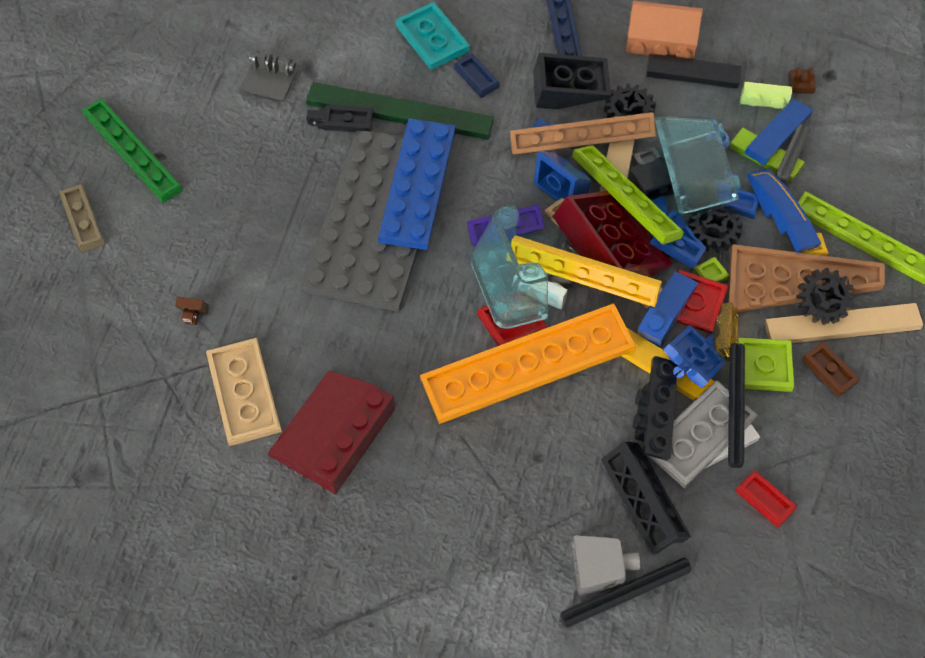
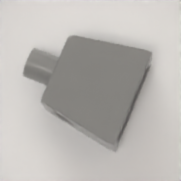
(600, 564)

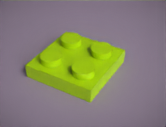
(768, 364)

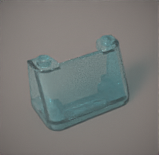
(696, 162)
(511, 290)

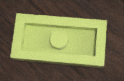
(765, 95)

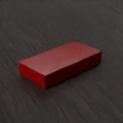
(766, 498)

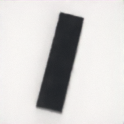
(693, 71)

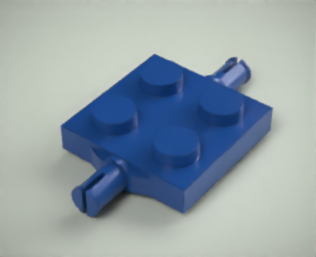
(695, 356)

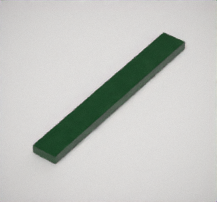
(400, 109)

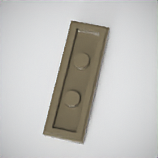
(81, 218)

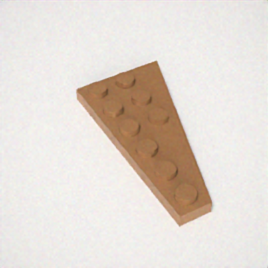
(772, 276)

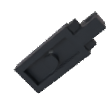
(341, 118)

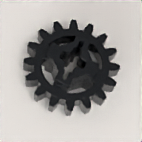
(629, 102)
(715, 227)
(835, 291)

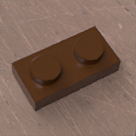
(830, 369)

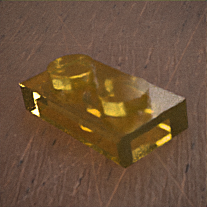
(728, 326)

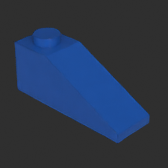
(670, 304)

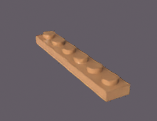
(583, 133)

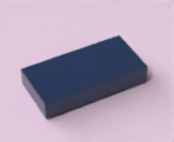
(476, 75)

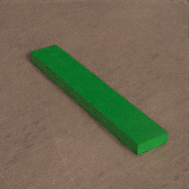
(132, 150)

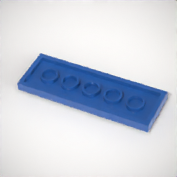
(417, 184)

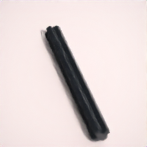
(736, 406)
(625, 592)

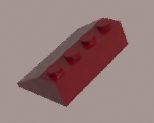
(609, 233)
(333, 429)

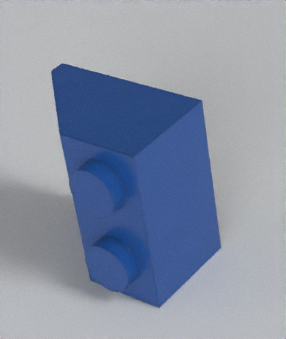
(559, 177)

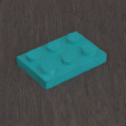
(432, 35)

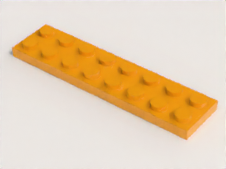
(527, 363)

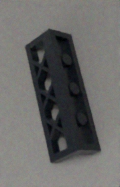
(654, 494)

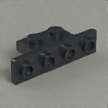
(656, 409)

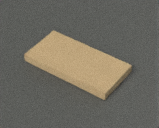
(243, 392)

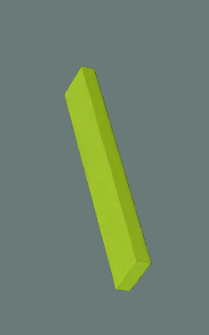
(628, 194)
(864, 237)

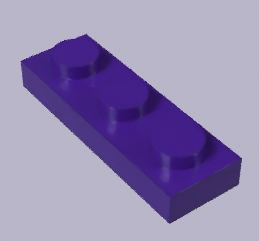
(529, 221)

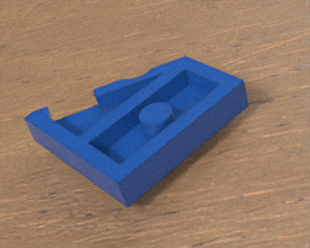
(687, 249)

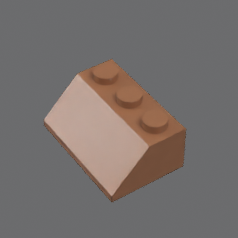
(663, 30)

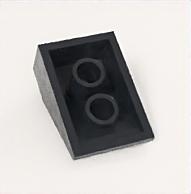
(570, 80)

